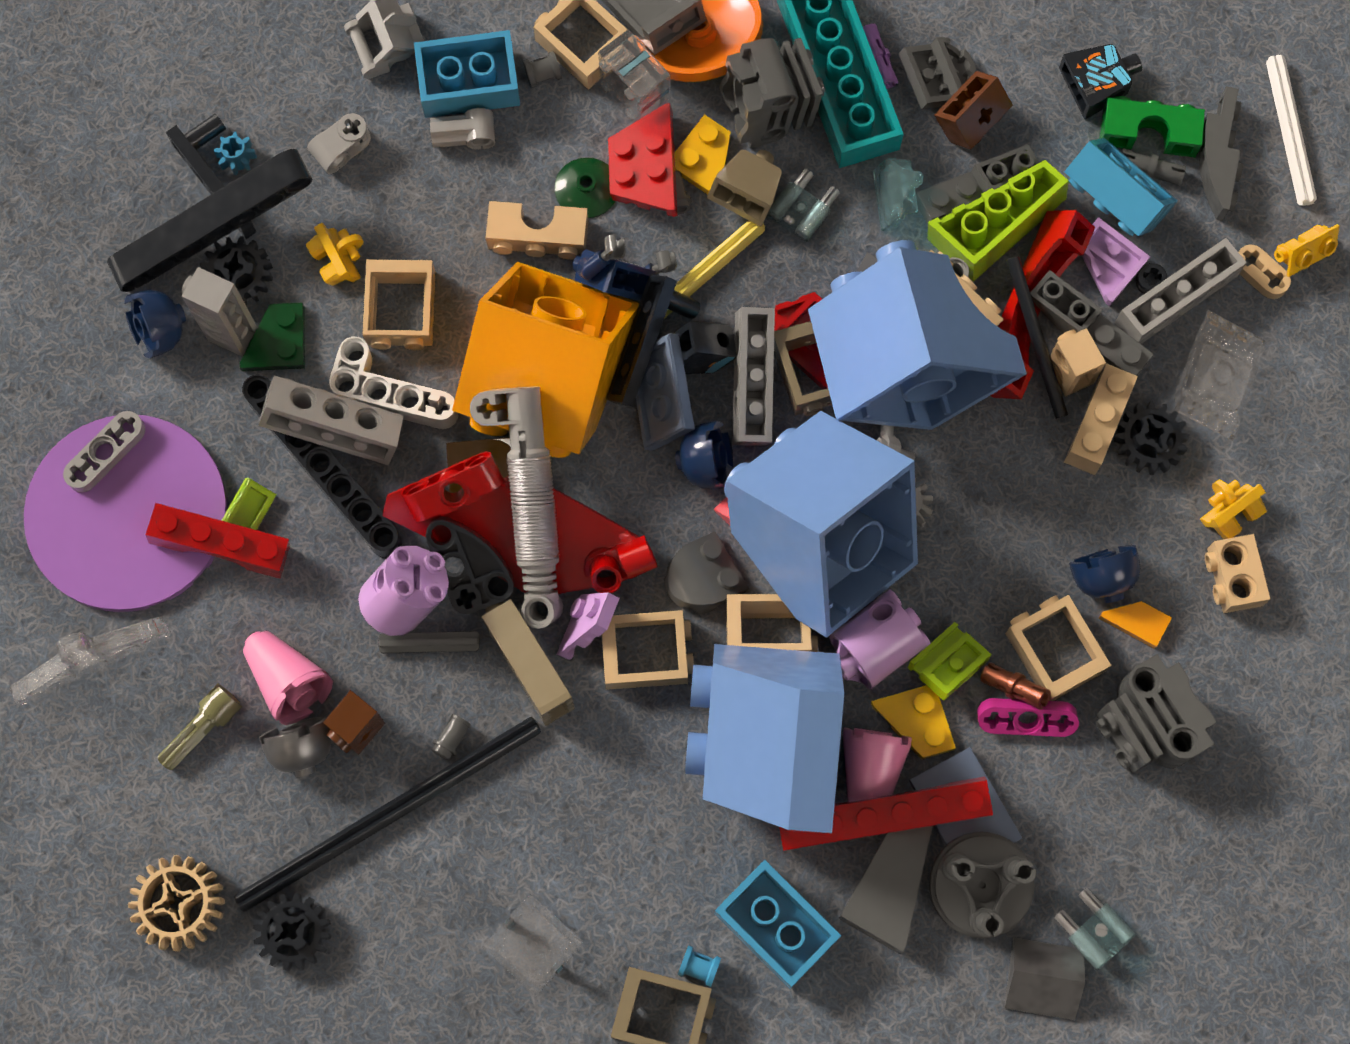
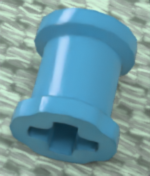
(699, 966)

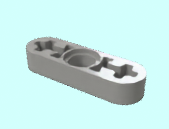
(79, 461)

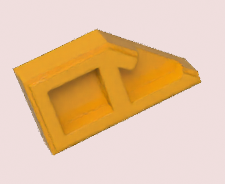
(1138, 621)

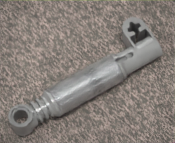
(530, 495)

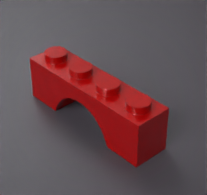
(201, 534)

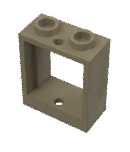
(791, 339)
(628, 999)

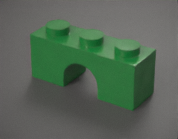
(1179, 125)

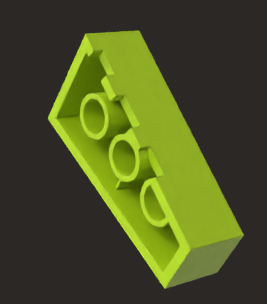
(999, 218)

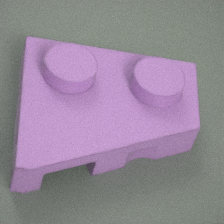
(1112, 260)
(589, 619)

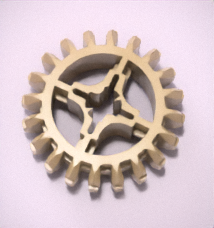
(170, 887)

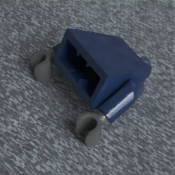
(616, 276)

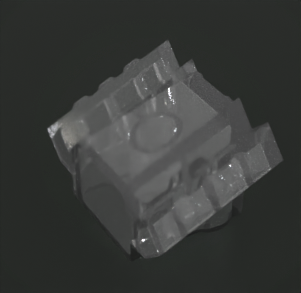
(1218, 375)

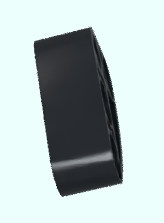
(480, 565)

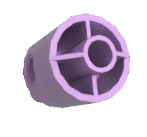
(403, 590)
(878, 640)

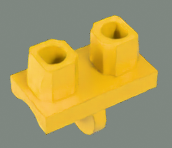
(341, 250)
(1230, 501)

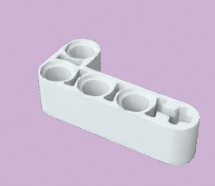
(396, 390)

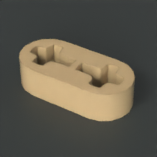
(1264, 268)

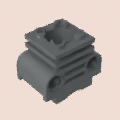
(771, 90)
(1152, 719)

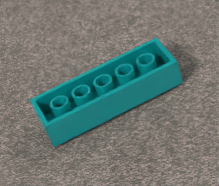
(855, 99)

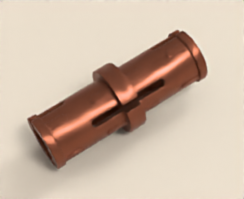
(1015, 686)

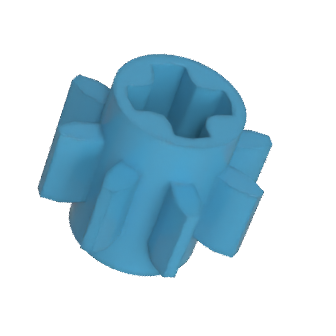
(242, 155)

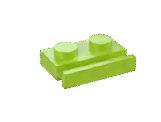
(949, 661)

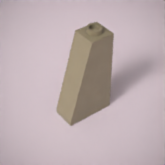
(528, 661)

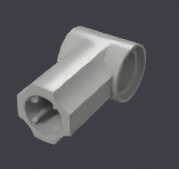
(471, 129)

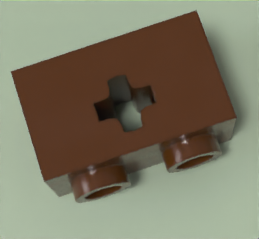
(973, 110)
(353, 724)

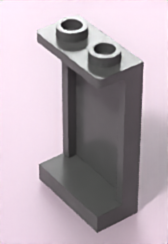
(658, 21)

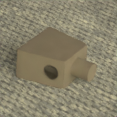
(747, 185)

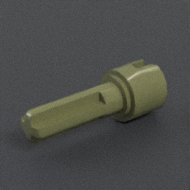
(215, 709)

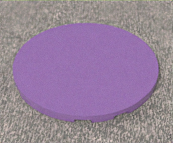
(96, 539)

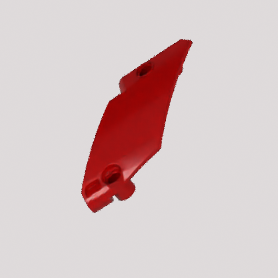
(585, 537)

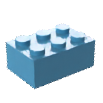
(466, 73)
(1119, 187)
(777, 924)

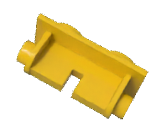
(1309, 248)

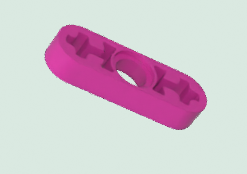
(1037, 728)

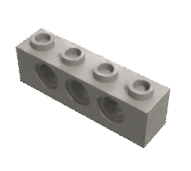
(1181, 291)
(219, 311)
(753, 376)
(331, 420)

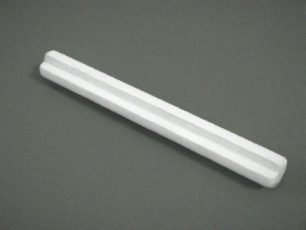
(1291, 130)

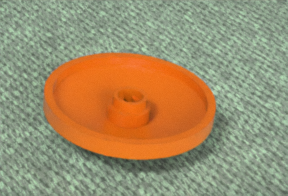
(704, 50)

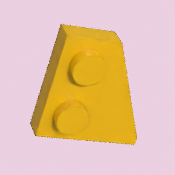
(703, 153)
(919, 716)

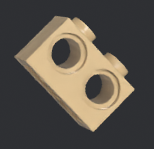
(1076, 361)
(1247, 573)

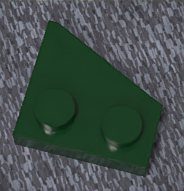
(278, 340)

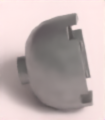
(297, 746)

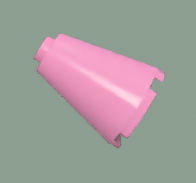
(285, 677)
(873, 762)

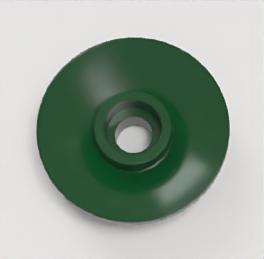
(571, 193)

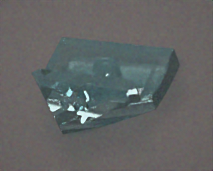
(895, 191)

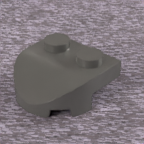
(936, 71)
(703, 575)

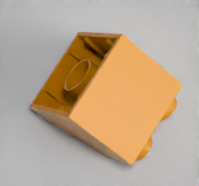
(551, 336)

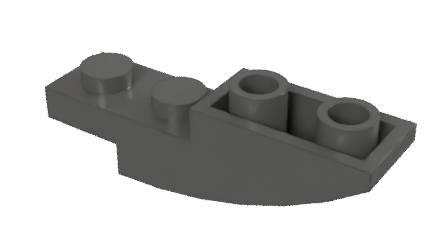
(1217, 158)
(992, 173)
(1072, 310)

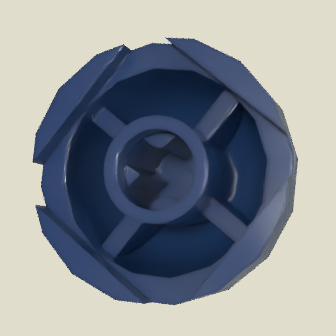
(155, 321)
(705, 455)
(1107, 573)

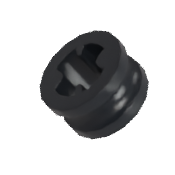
(1153, 268)

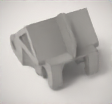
(395, 30)

